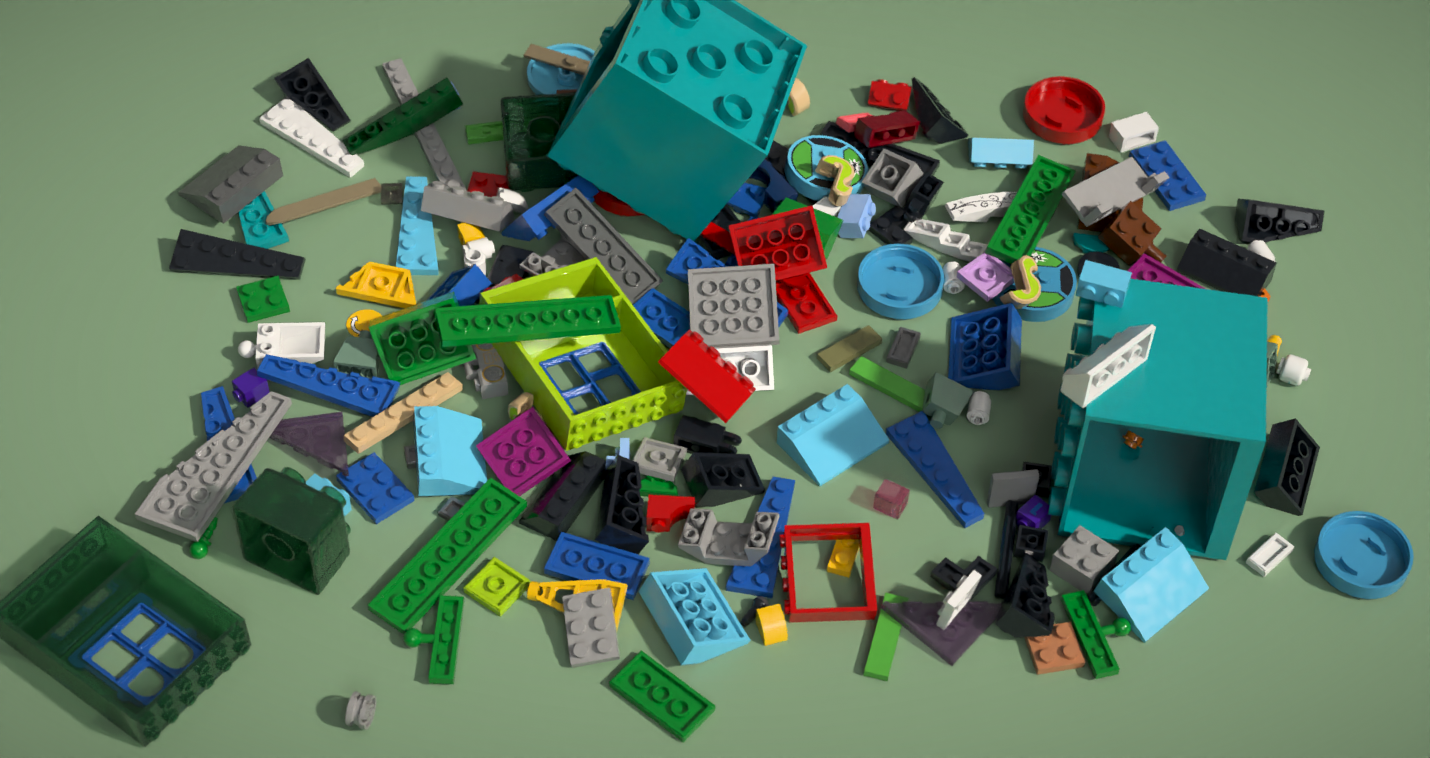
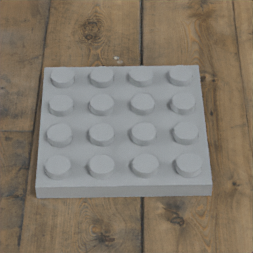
(734, 305)

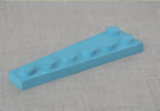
(416, 235)

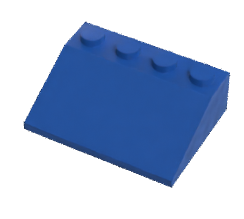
(534, 223)
(986, 348)

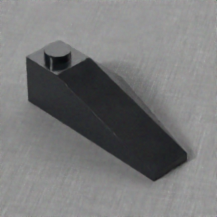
(310, 92)
(934, 116)
(1275, 221)
(1026, 604)

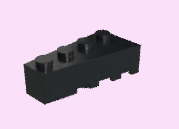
(621, 512)

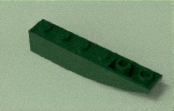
(406, 118)

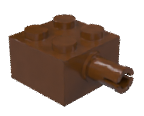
(1132, 234)

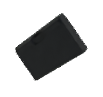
(508, 264)

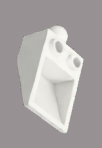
(287, 340)

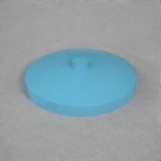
(547, 79)

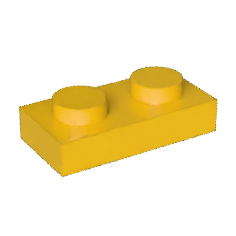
(843, 557)

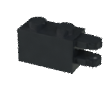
(922, 197)
(705, 437)

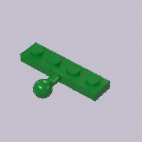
(1092, 635)
(444, 641)

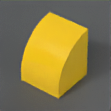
(469, 232)
(771, 624)

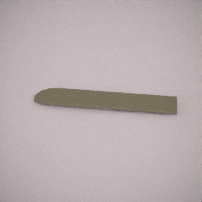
(557, 59)
(323, 201)

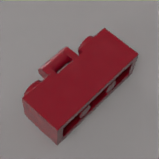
(886, 129)

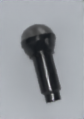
(758, 602)

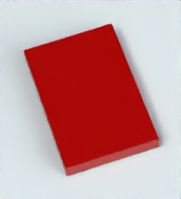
(805, 306)

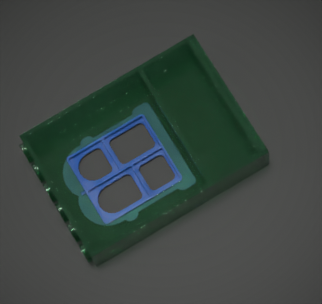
(86, 600)

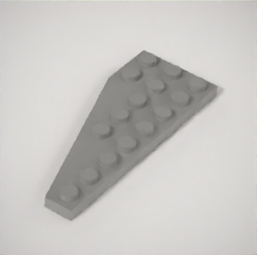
(200, 486)

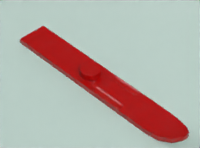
(723, 239)

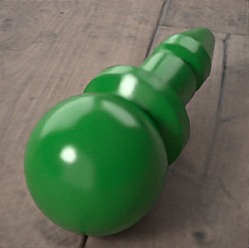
(200, 549)

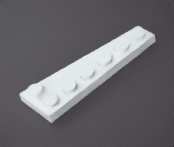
(307, 133)

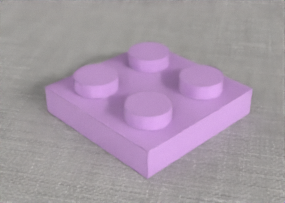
(986, 276)

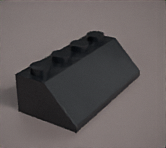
(1226, 265)
(1287, 468)
(565, 495)

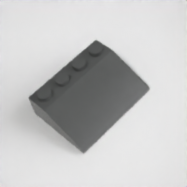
(233, 182)

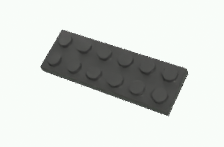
(597, 238)

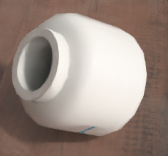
(1293, 370)

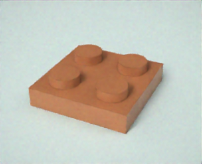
(1057, 651)

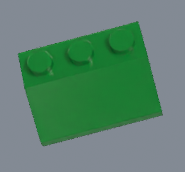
(827, 224)

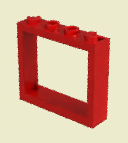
(829, 532)

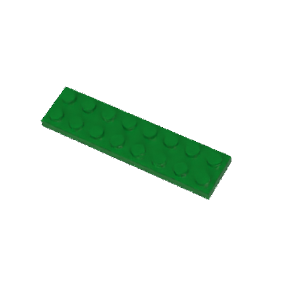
(1030, 210)
(527, 320)
(447, 556)

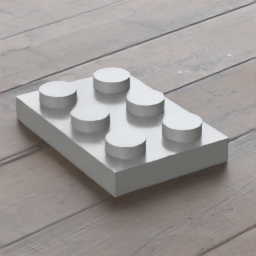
(591, 627)

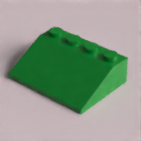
(411, 342)

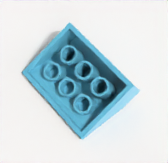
(831, 435)
(447, 452)
(1153, 585)
(692, 614)

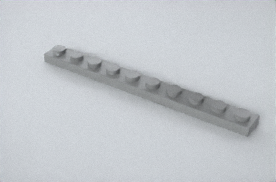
(427, 137)

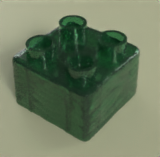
(528, 134)
(293, 528)

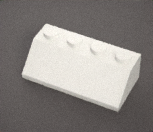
(752, 362)
(1108, 364)

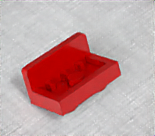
(889, 95)

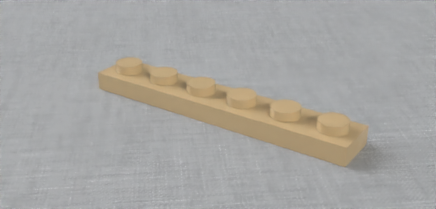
(401, 413)

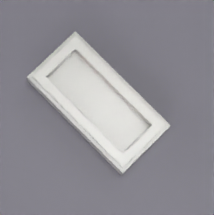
(1269, 554)

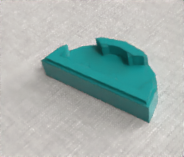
(1089, 243)

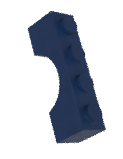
(777, 186)

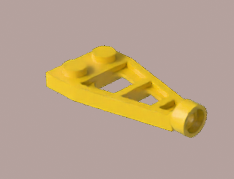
(550, 588)

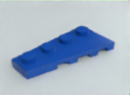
(748, 199)

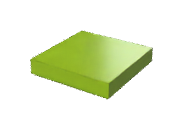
(497, 586)

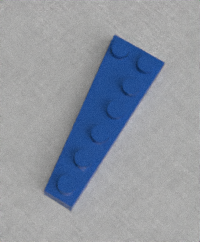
(695, 257)
(219, 417)

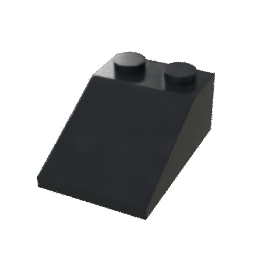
(721, 478)

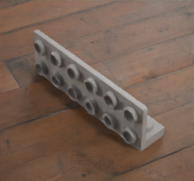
(1111, 190)

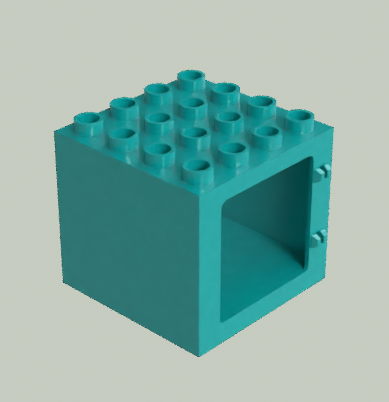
(679, 107)
(1190, 401)

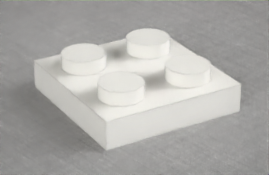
(957, 600)

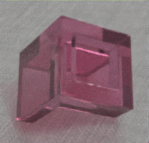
(891, 499)

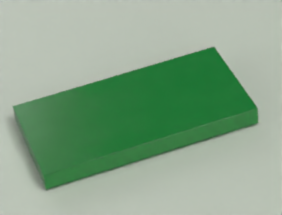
(662, 696)

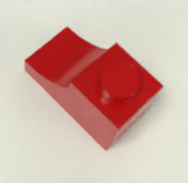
(667, 510)

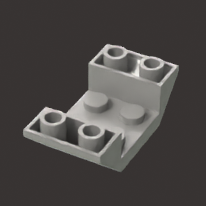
(558, 256)
(727, 541)

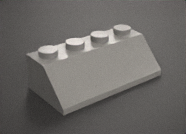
(467, 206)

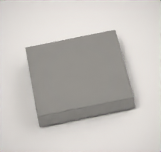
(659, 458)
(1013, 486)

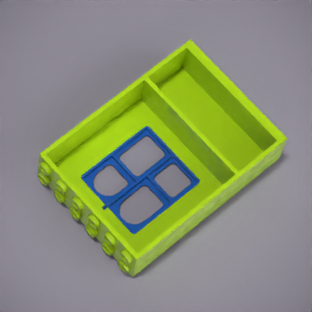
(631, 353)

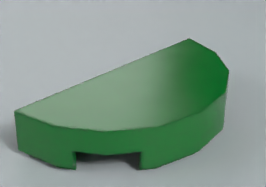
(657, 486)

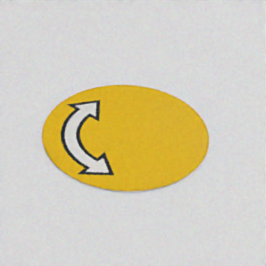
(360, 321)

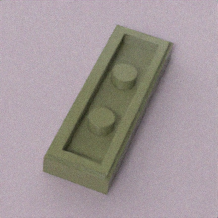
(849, 348)

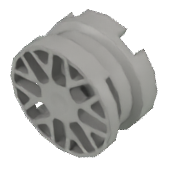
(360, 710)

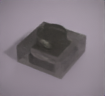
(391, 193)

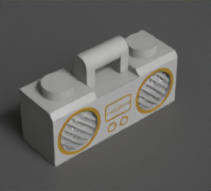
(490, 375)

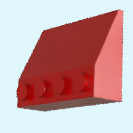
(782, 239)
(707, 375)

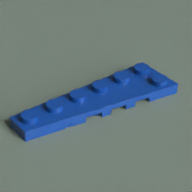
(344, 389)
(929, 457)
(761, 577)

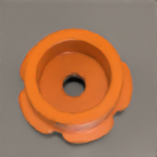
(1132, 440)

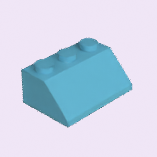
(1000, 152)

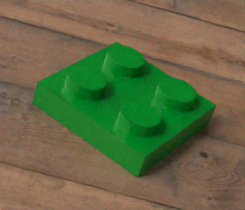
(263, 299)

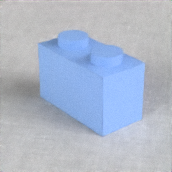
(856, 216)

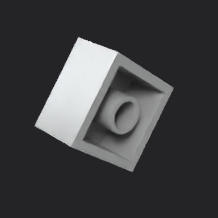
(892, 178)
(1083, 560)

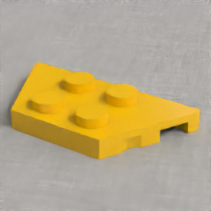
(380, 285)

